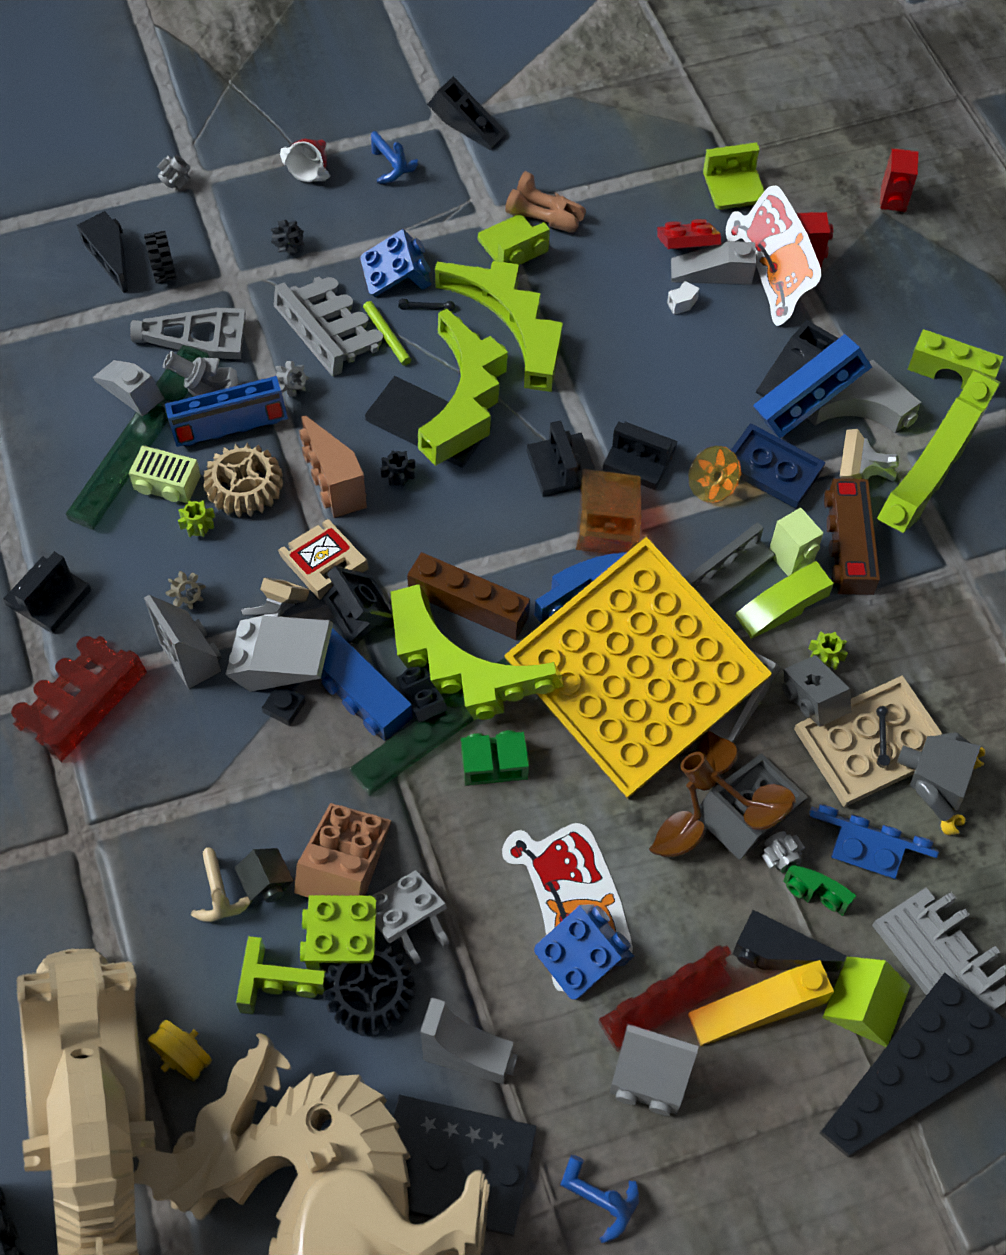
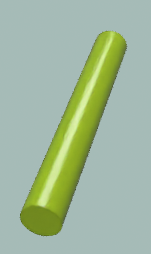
(387, 333)

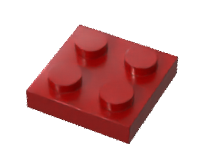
(696, 234)

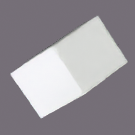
(683, 298)

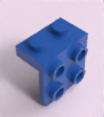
(394, 261)
(582, 950)

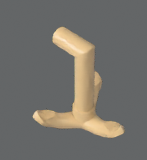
(220, 902)

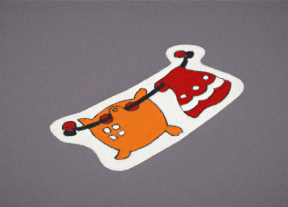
(782, 250)
(566, 874)

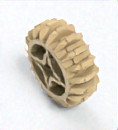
(247, 489)

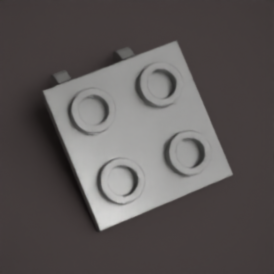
(406, 905)

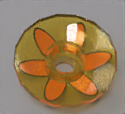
(705, 470)

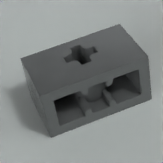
(817, 691)

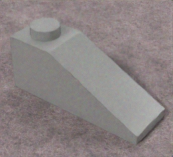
(716, 264)
(130, 385)

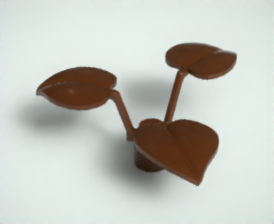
(714, 757)

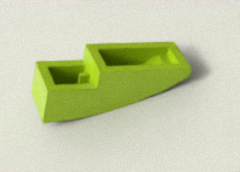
(785, 600)

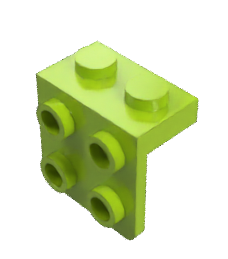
(733, 175)
(515, 240)
(338, 930)

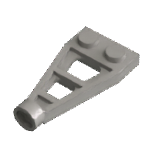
(227, 335)

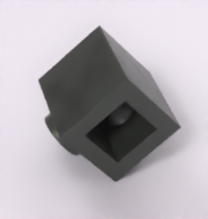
(264, 875)

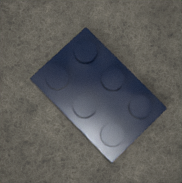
(776, 465)

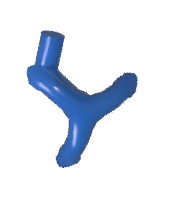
(396, 158)
(608, 1200)

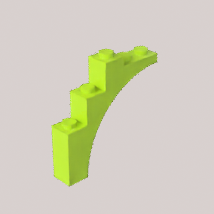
(519, 309)
(466, 415)
(451, 669)

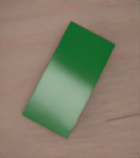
(807, 883)

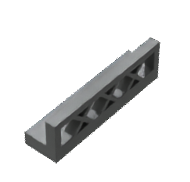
(731, 566)

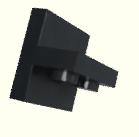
(639, 453)
(559, 460)
(47, 593)
(357, 603)

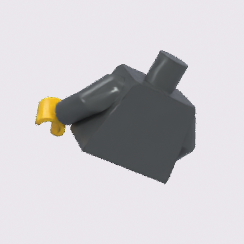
(943, 774)

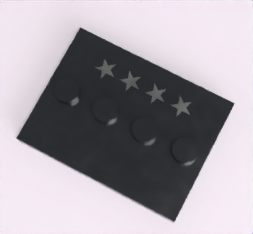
(454, 1143)

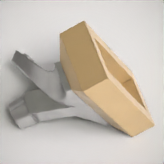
(862, 461)
(280, 597)

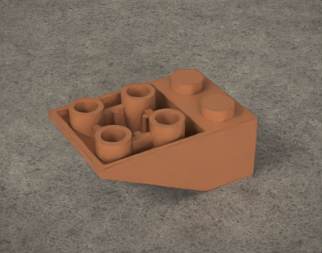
(333, 469)
(341, 853)

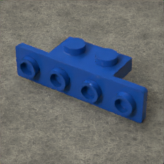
(868, 846)

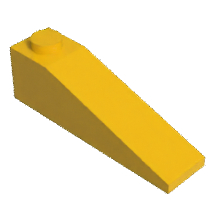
(763, 1003)

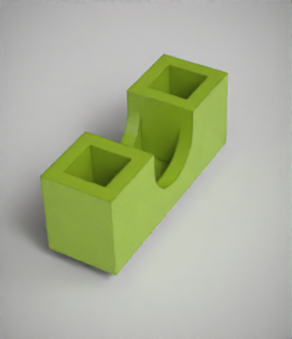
(940, 352)

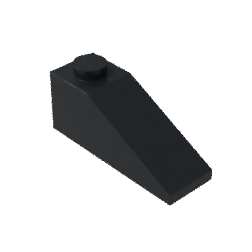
(464, 113)
(104, 242)
(778, 947)

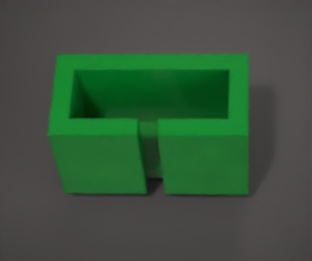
(494, 758)

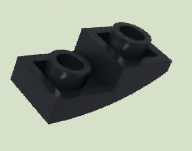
(421, 693)

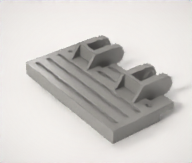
(926, 952)

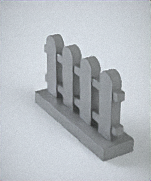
(324, 337)

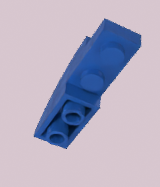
(571, 582)

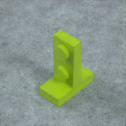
(273, 978)

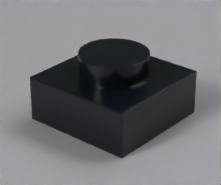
(283, 704)

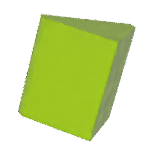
(867, 999)

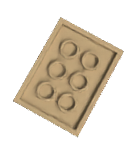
(851, 744)

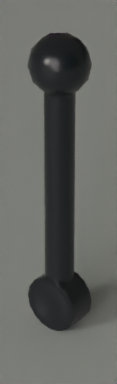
(405, 304)
(883, 759)

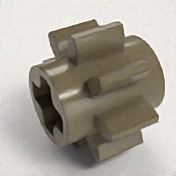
(192, 594)

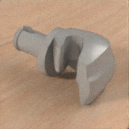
(202, 374)

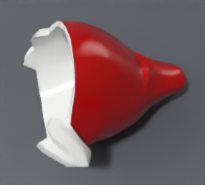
(306, 160)

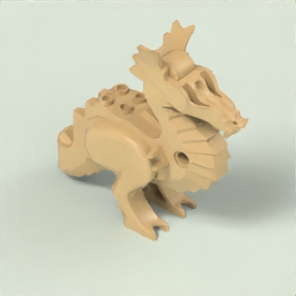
(85, 1096)
(348, 1179)

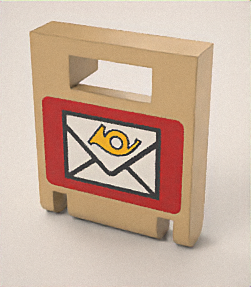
(318, 553)

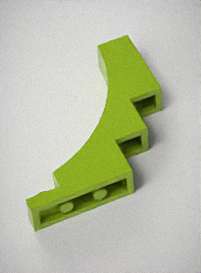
(945, 448)

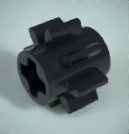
(287, 236)
(397, 468)

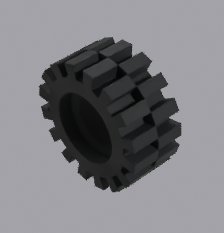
(160, 256)

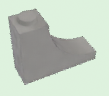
(873, 397)
(463, 1047)

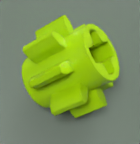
(196, 518)
(829, 649)

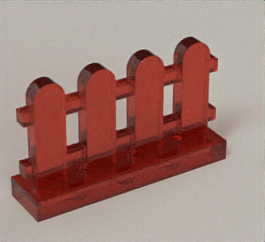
(84, 711)
(669, 997)

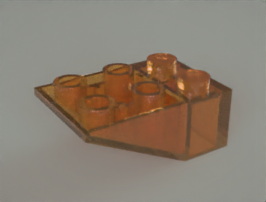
(608, 512)

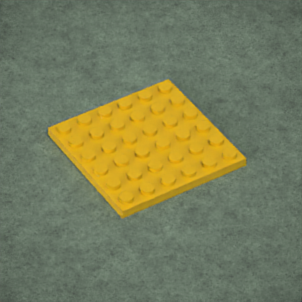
(640, 666)

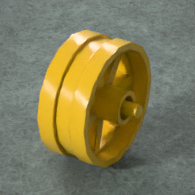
(179, 1050)

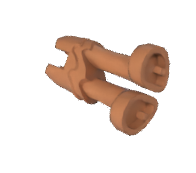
(562, 214)

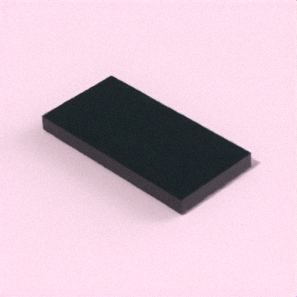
(405, 409)

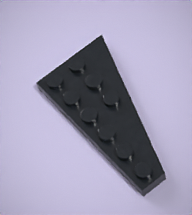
(931, 1055)

